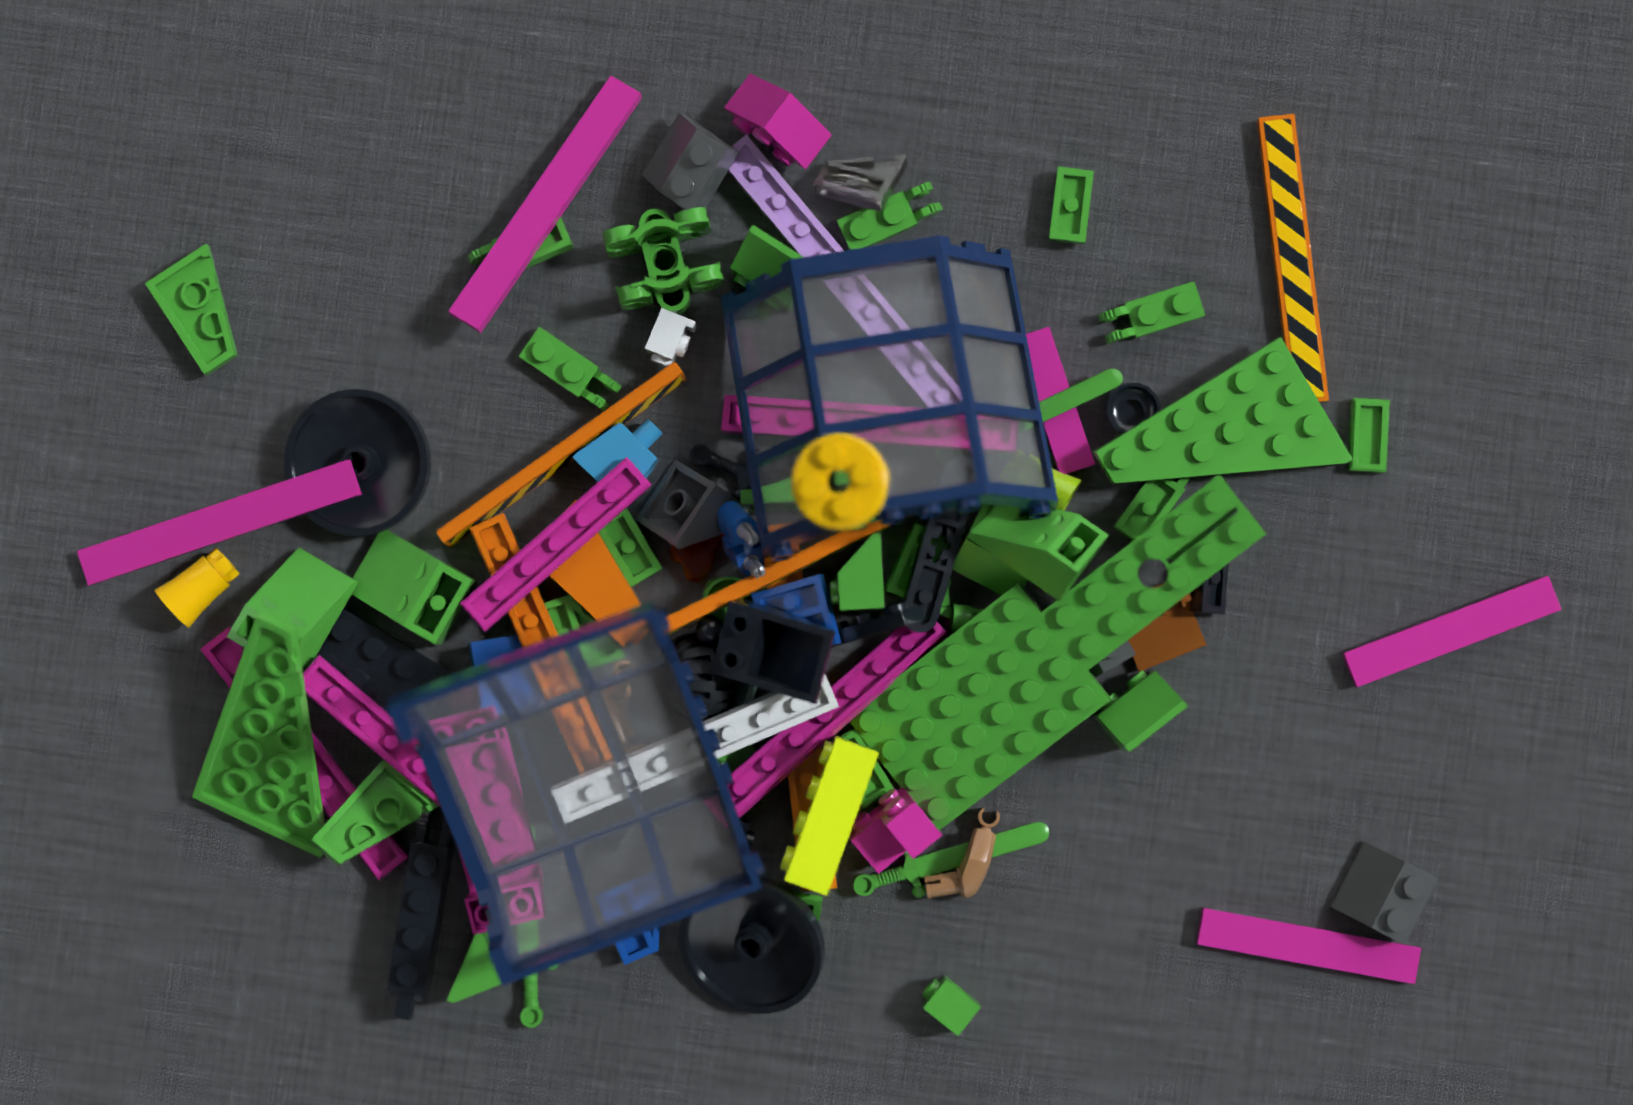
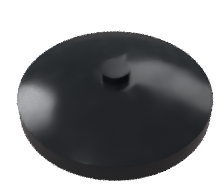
(385, 452)
(755, 950)

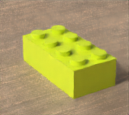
(830, 816)

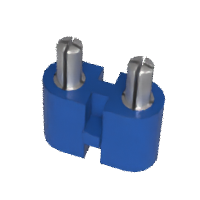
(741, 538)

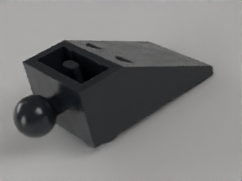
(773, 650)

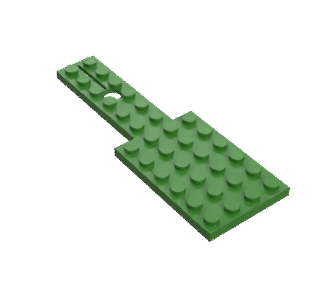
(1022, 673)

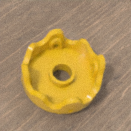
(867, 485)

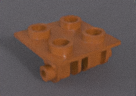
(1167, 636)

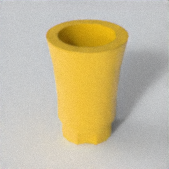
(197, 586)

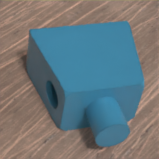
(617, 444)

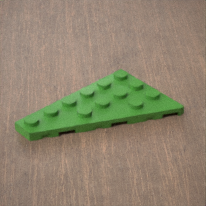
(1237, 422)
(263, 745)

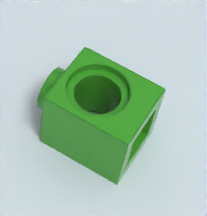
(949, 1004)

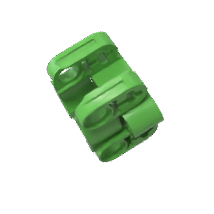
(687, 226)

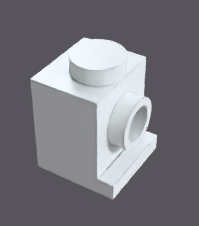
(669, 337)

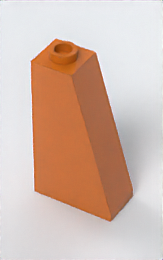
(596, 580)

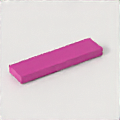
(1064, 431)

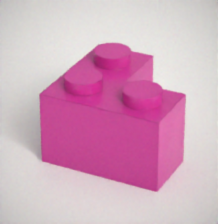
(777, 120)
(892, 830)

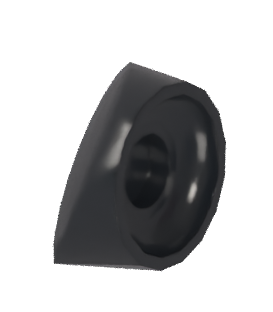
(1130, 405)

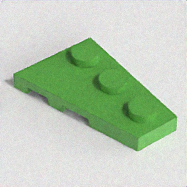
(196, 308)
(371, 814)

